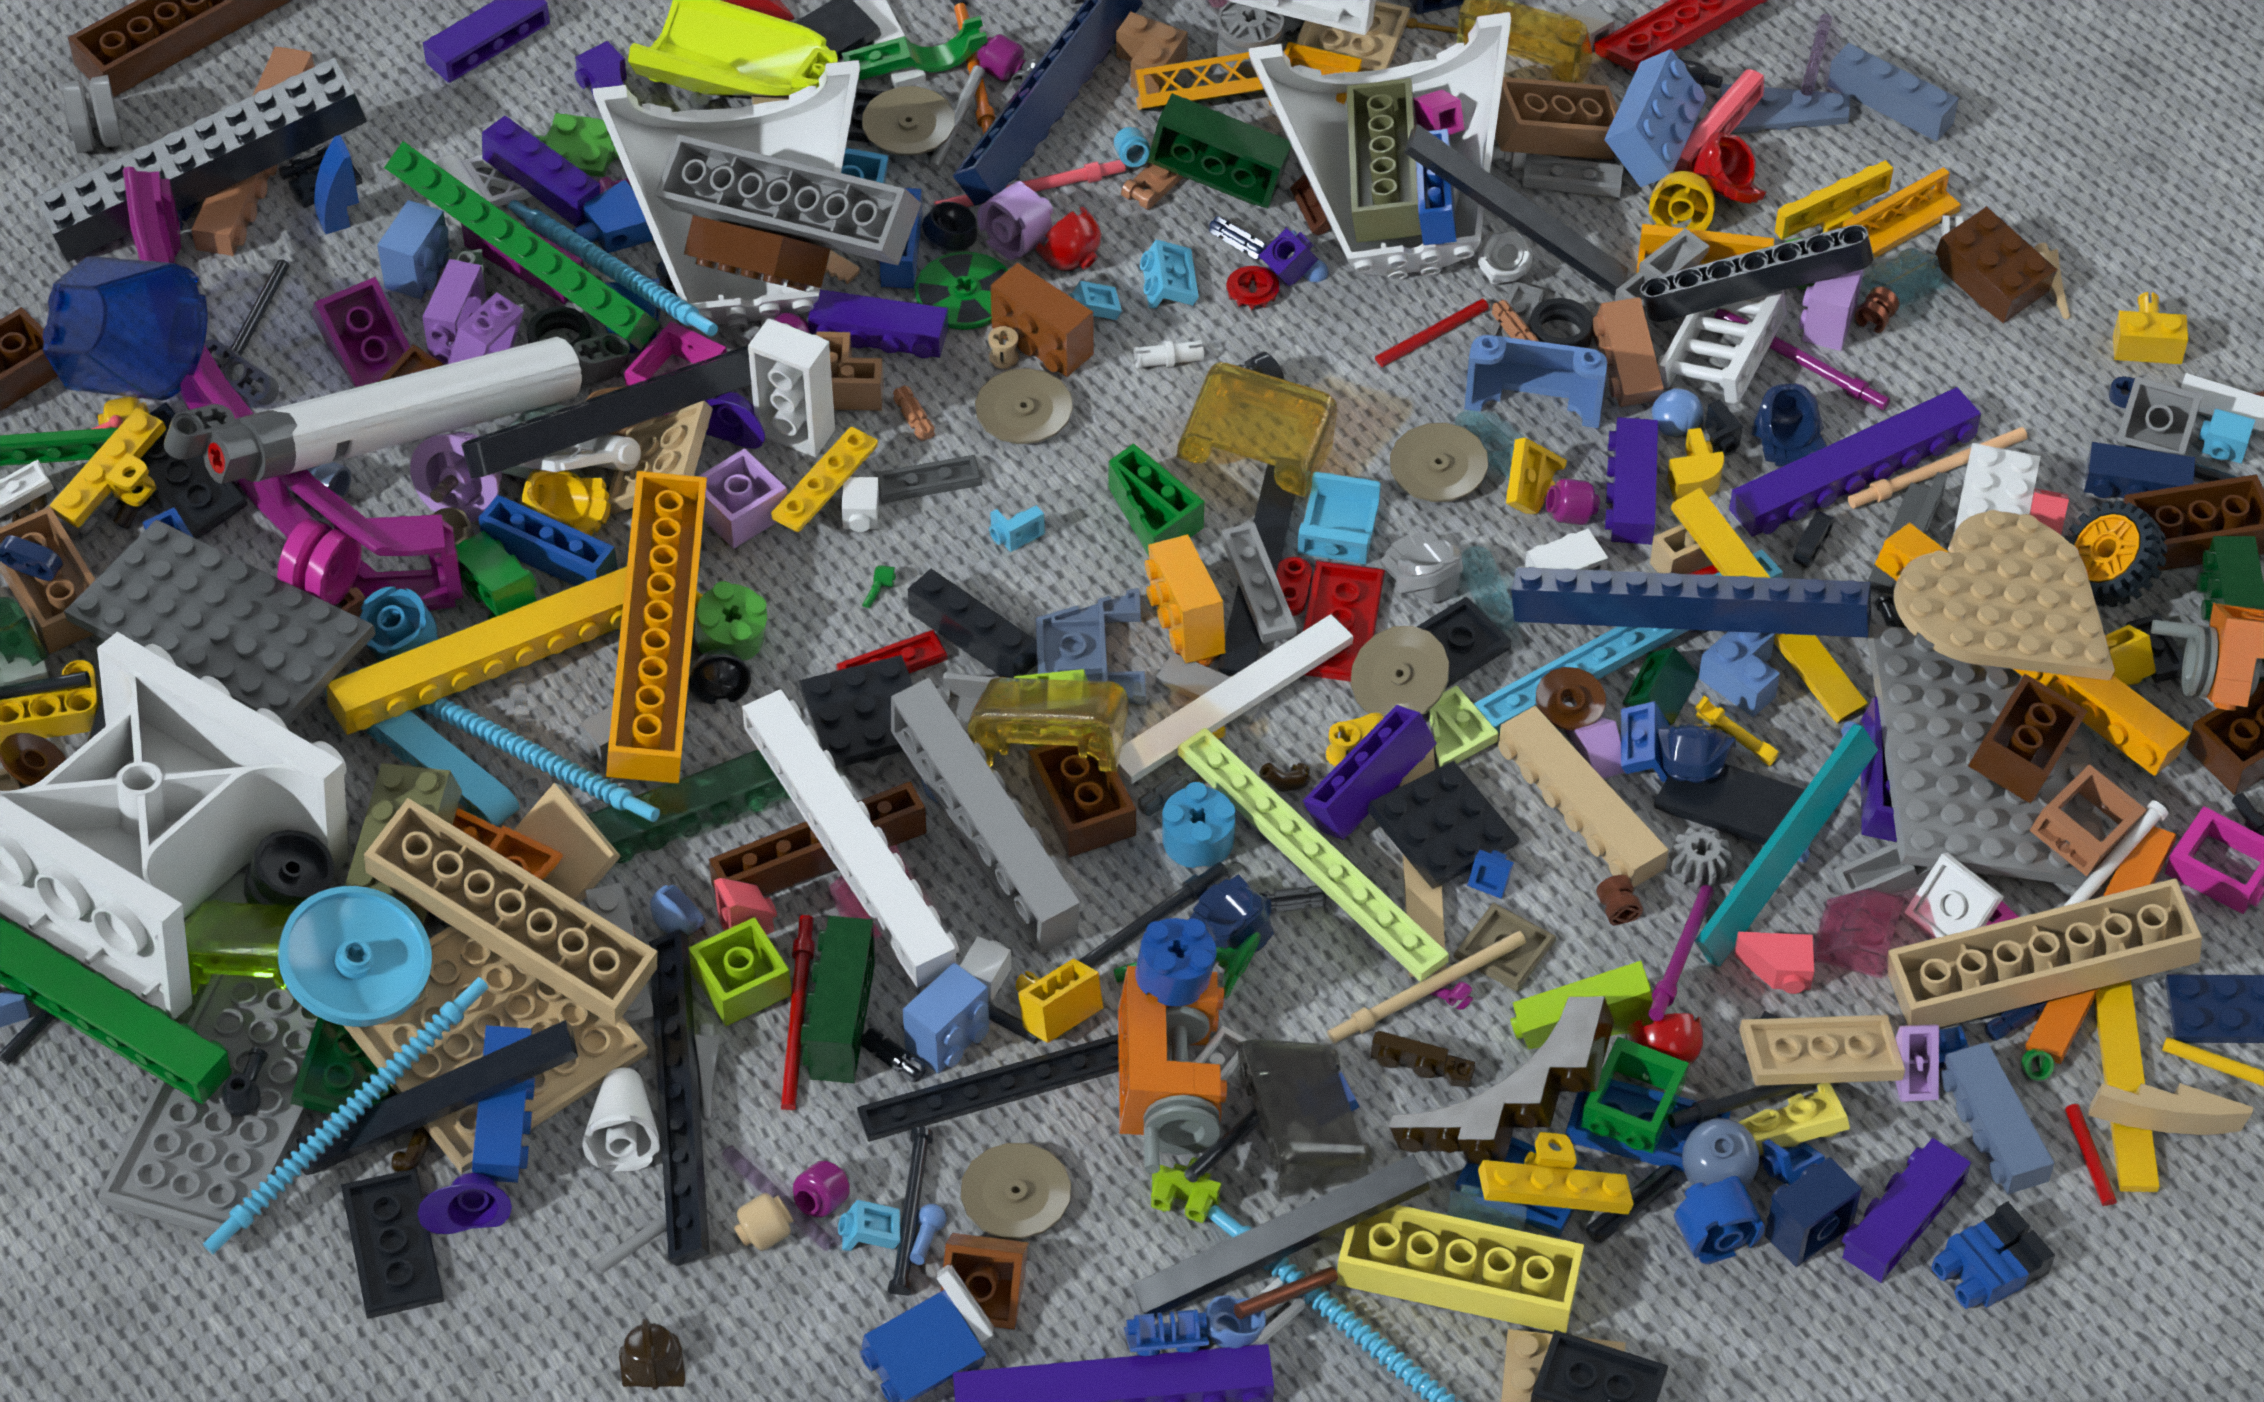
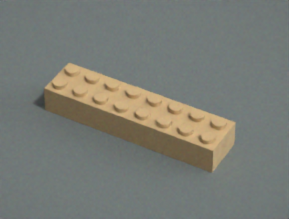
(511, 911)
(2045, 955)

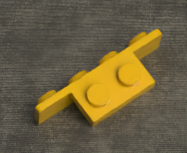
(824, 479)

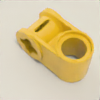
(1350, 735)

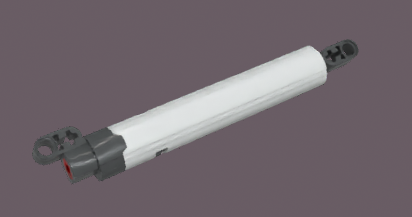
(392, 409)

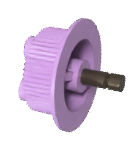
(443, 476)

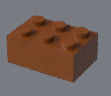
(1045, 319)

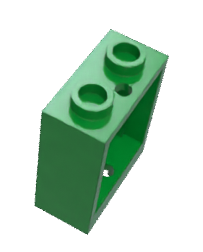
(1645, 1066)

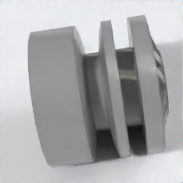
(1246, 28)

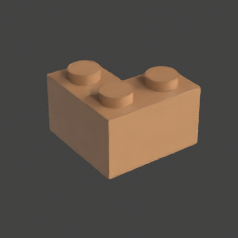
(1148, 45)
(855, 381)

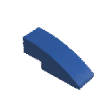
(335, 187)

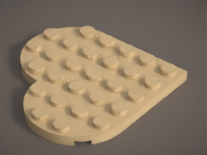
(2006, 599)

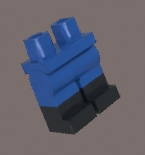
(1994, 1258)

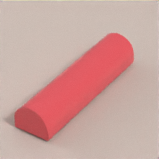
(1723, 116)

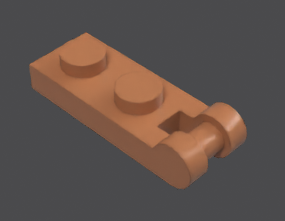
(1157, 181)

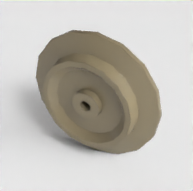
(908, 120)
(1023, 406)
(1438, 462)
(1400, 669)
(1015, 1190)

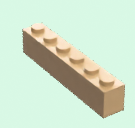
(1582, 796)

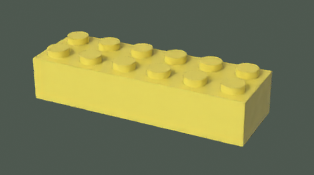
(1463, 1266)

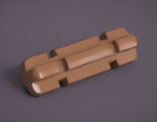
(1511, 321)
(913, 413)

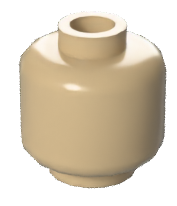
(763, 1221)

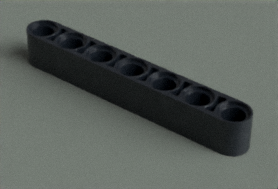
(1757, 273)

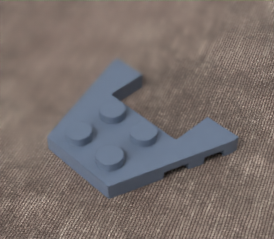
(1077, 641)

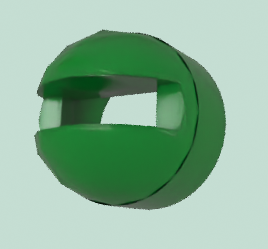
(2043, 1061)

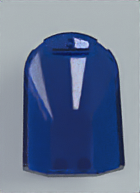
(125, 327)

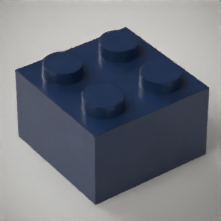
(1812, 1211)

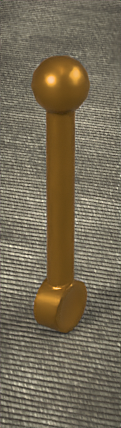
(1413, 23)

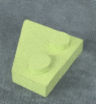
(1459, 728)

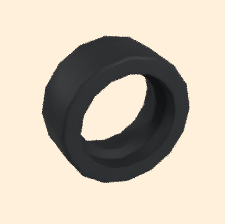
(1564, 310)
(556, 318)

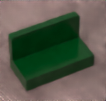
(1663, 679)

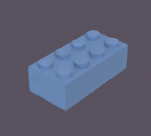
(1655, 118)

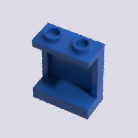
(921, 1349)

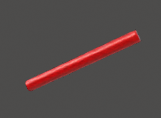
(1432, 332)

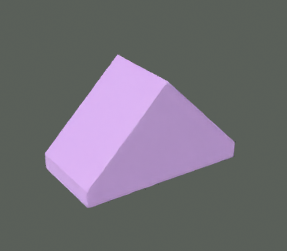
(1599, 746)
(1920, 1057)

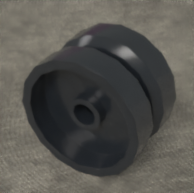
(288, 869)

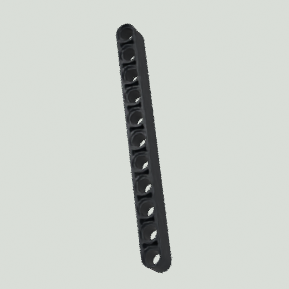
(607, 413)

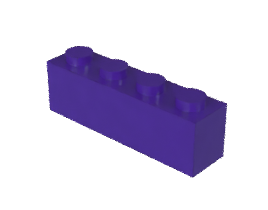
(483, 35)
(538, 169)
(881, 323)
(1633, 481)
(1369, 771)
(1876, 804)
(1905, 1209)

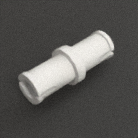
(1168, 354)

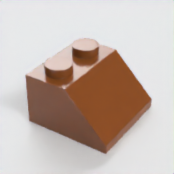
(992, 1273)

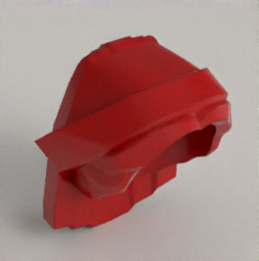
(1729, 167)

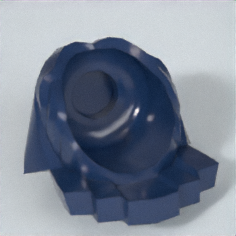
(1788, 424)
(1694, 751)
(1234, 913)

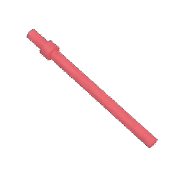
(1092, 172)

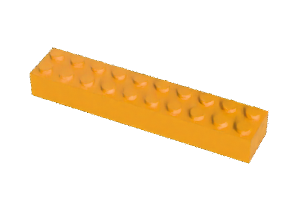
(656, 628)

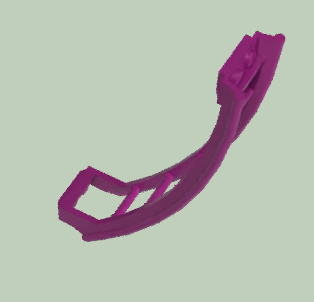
(158, 239)

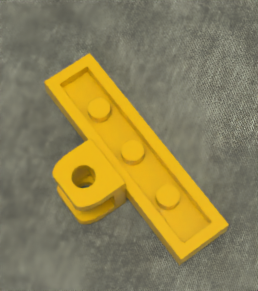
(1832, 204)
(114, 469)
(1551, 1181)

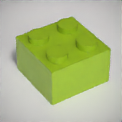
(740, 971)

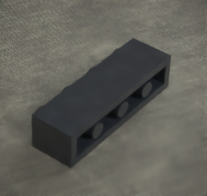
(972, 625)

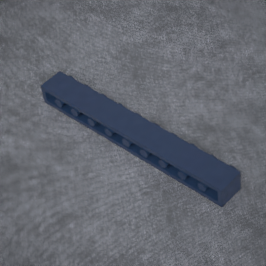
(1042, 98)
(1692, 602)

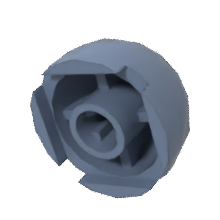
(1719, 1151)

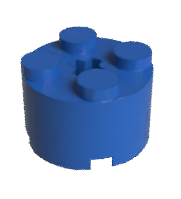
(1175, 961)
(1718, 1219)

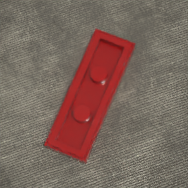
(918, 653)

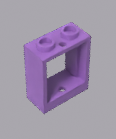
(452, 306)
(487, 333)

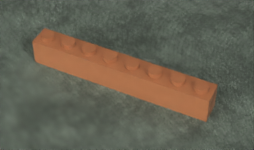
(226, 214)

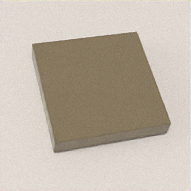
(1516, 965)

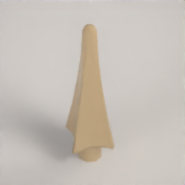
(2057, 286)

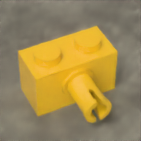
(2150, 334)
(1058, 999)

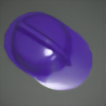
(735, 421)
(466, 1204)

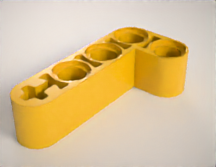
(53, 712)

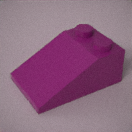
(361, 331)

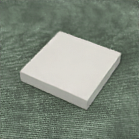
(1952, 899)

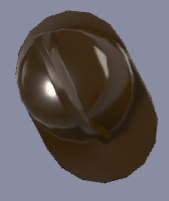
(651, 1357)

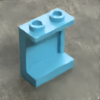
(1339, 517)

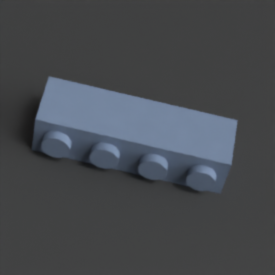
(1893, 92)
(1997, 1118)

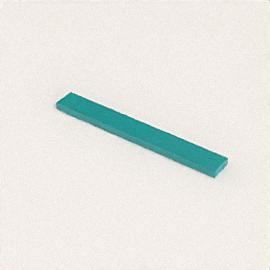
(1786, 845)

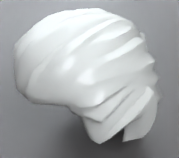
(1504, 257)

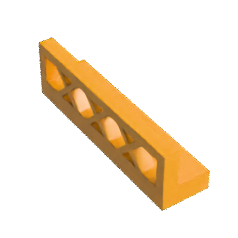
(1194, 93)
(1907, 220)
(1721, 244)

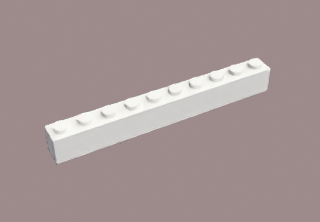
(850, 838)

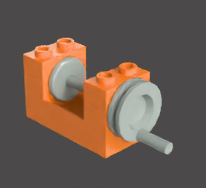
(2224, 657)
(1165, 1100)

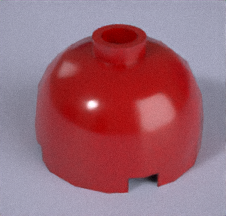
(1072, 242)
(1673, 1035)

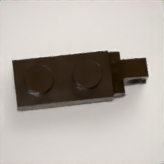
(1423, 1058)

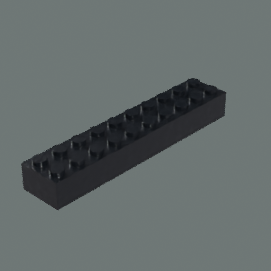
(206, 155)

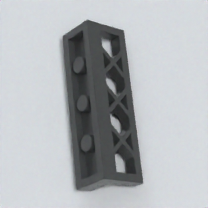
(1919, 509)

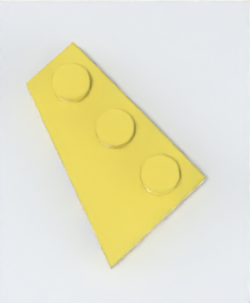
(1801, 1120)

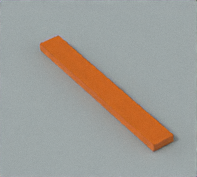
(2064, 1015)

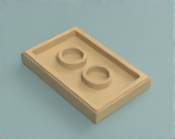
(566, 828)

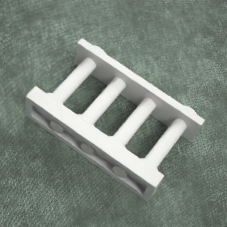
(1744, 357)

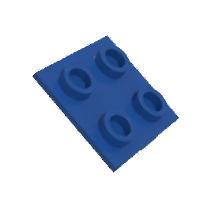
(1149, 1338)

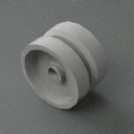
(92, 113)

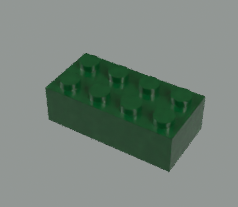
(1219, 151)
(2231, 575)
(839, 999)

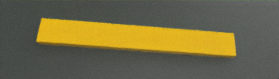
(1802, 651)
(2124, 1070)

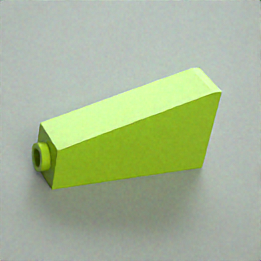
(1624, 989)

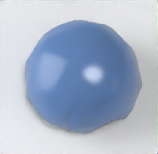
(1677, 412)
(675, 911)
(1226, 1328)

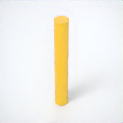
(2214, 1061)

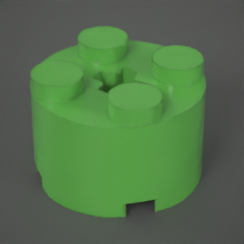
(731, 620)

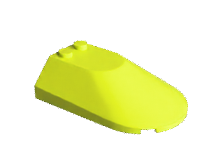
(732, 51)

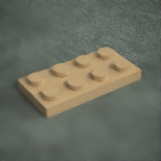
(1821, 1050)

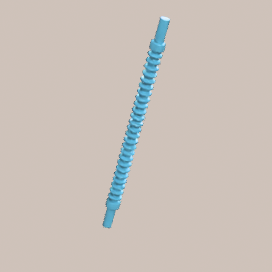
(614, 268)
(571, 773)
(243, 1215)
(1346, 1321)

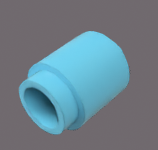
(1132, 146)

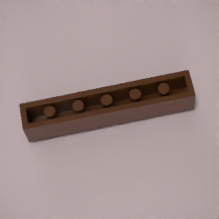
(798, 854)

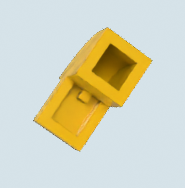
(1698, 469)

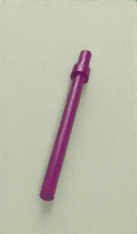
(1855, 387)
(1666, 989)

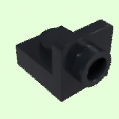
(1723, 428)

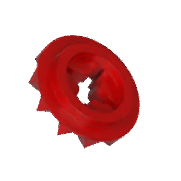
(1239, 283)

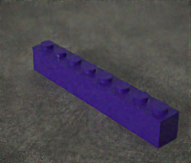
(1854, 462)
(1194, 1376)

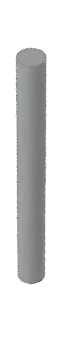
(960, 110)

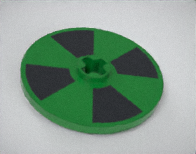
(940, 284)

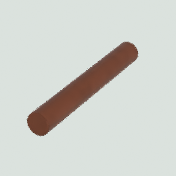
(1285, 1293)

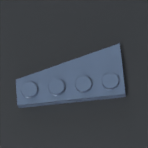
(1790, 108)

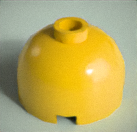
(1682, 197)

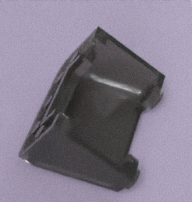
(1303, 1114)

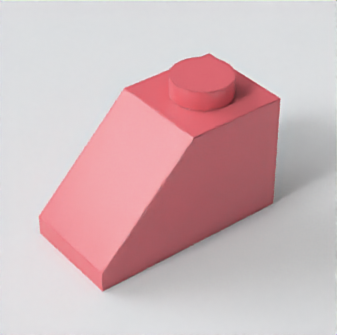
(2049, 508)
(741, 902)
(1778, 959)

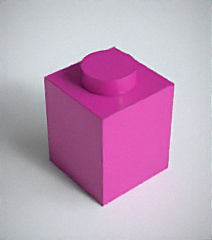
(1439, 111)

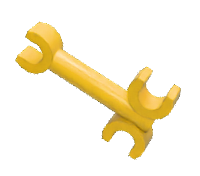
(1717, 719)

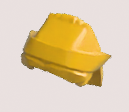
(568, 499)

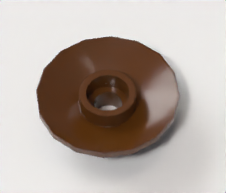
(1571, 686)
(29, 757)

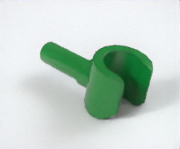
(882, 577)

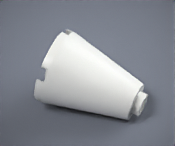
(621, 1124)

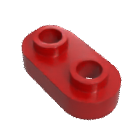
(1295, 582)

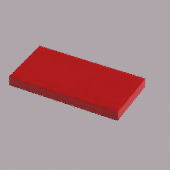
(1353, 599)

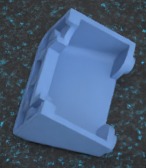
(1537, 369)

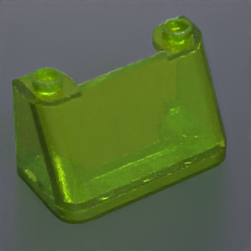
(235, 940)

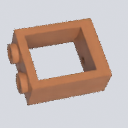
(2085, 850)

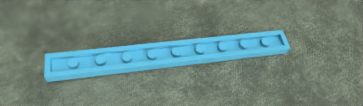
(1596, 657)

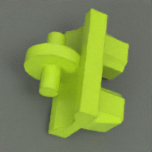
(1172, 1184)

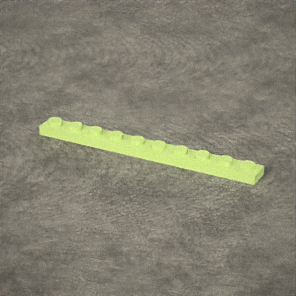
(1314, 855)

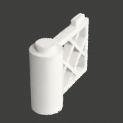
(480, 183)
(605, 452)

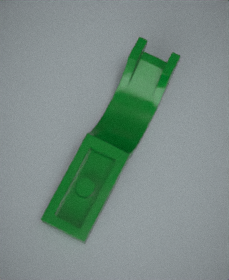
(901, 53)

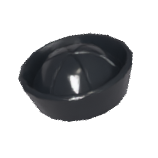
(950, 226)
(719, 676)

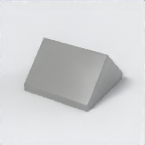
(2159, 417)

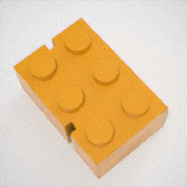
(1185, 599)

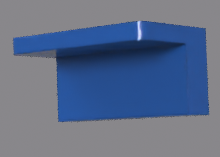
(1641, 739)

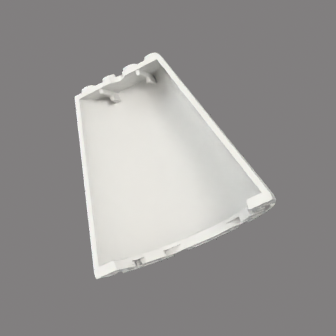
(803, 130)
(1320, 138)

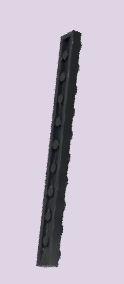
(679, 1101)

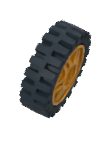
(2119, 551)

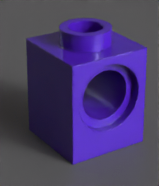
(1281, 247)

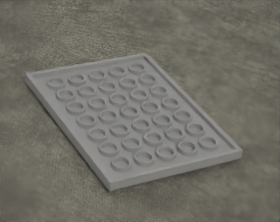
(1931, 727)

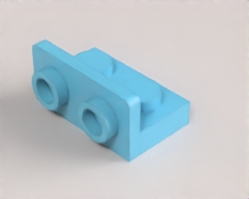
(1169, 274)

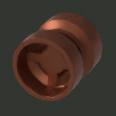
(1877, 308)
(1619, 900)

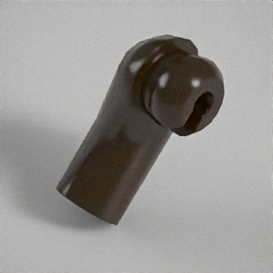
(128, 512)

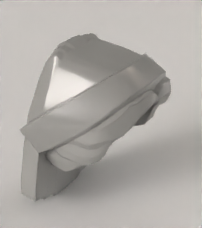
(1424, 566)

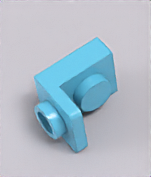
(1098, 298)
(1018, 530)
(870, 1225)

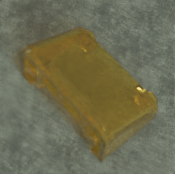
(1536, 36)
(1263, 422)
(1051, 714)

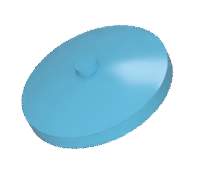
(354, 956)

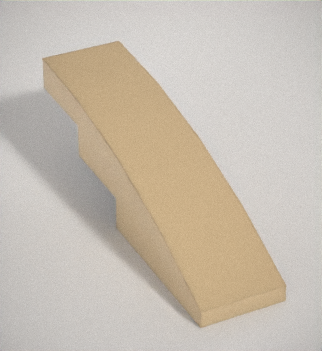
(2182, 1113)

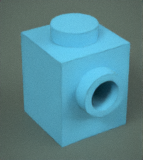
(2226, 435)

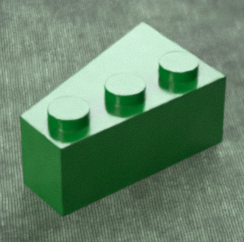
(1153, 498)
(494, 575)

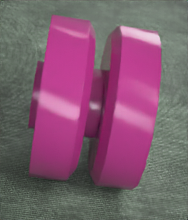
(320, 560)

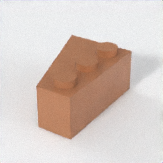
(1625, 341)

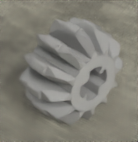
(1700, 856)

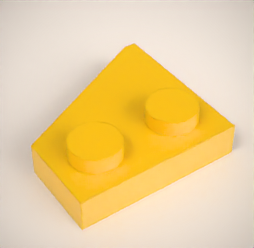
(1531, 475)

